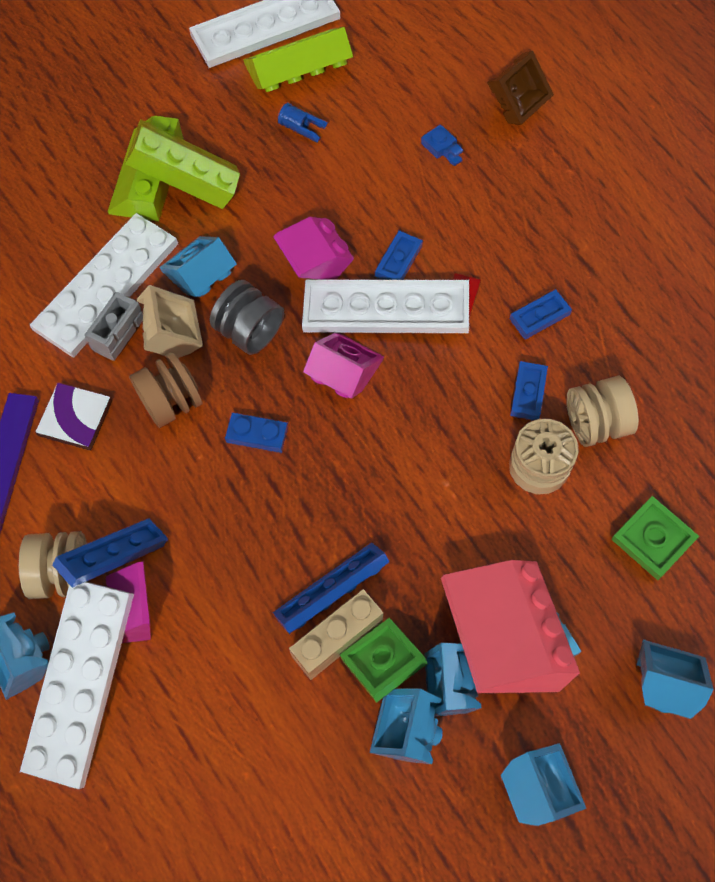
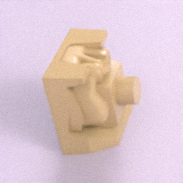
(169, 323)

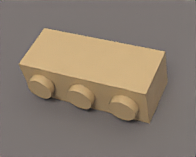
(336, 634)

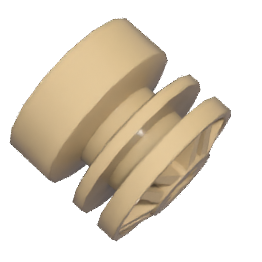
(602, 411)
(534, 468)
(36, 558)

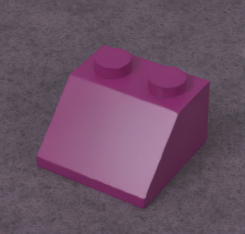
(314, 249)
(342, 364)
(132, 580)

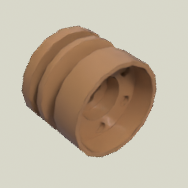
(166, 389)

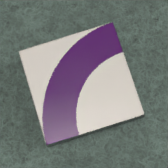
(74, 416)

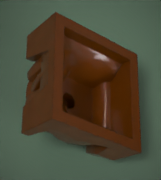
(521, 88)

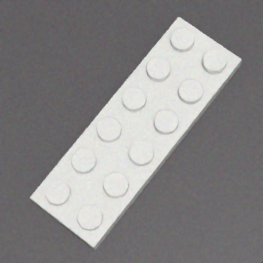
(259, 27)
(116, 268)
(386, 306)
(77, 684)

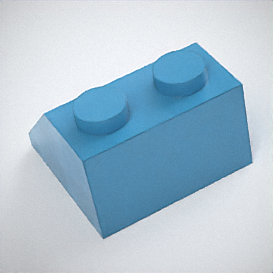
(199, 265)

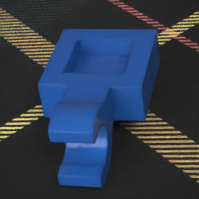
(442, 143)

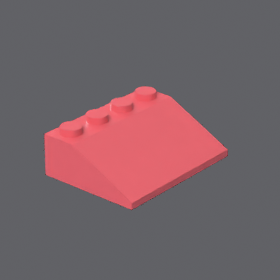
(510, 628)

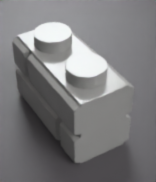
(114, 326)

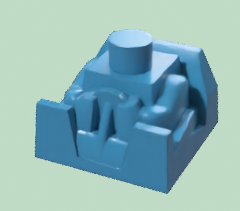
(20, 656)
(674, 679)
(450, 680)
(407, 726)
(542, 786)

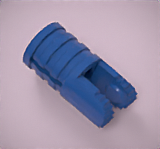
(299, 121)

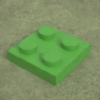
(655, 538)
(383, 659)

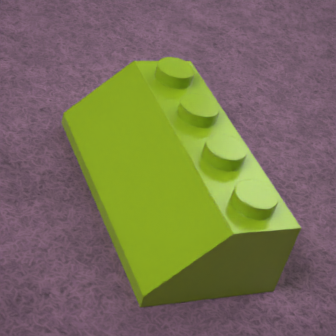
(299, 58)
(182, 165)
(138, 191)

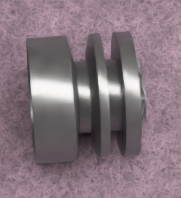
(246, 317)

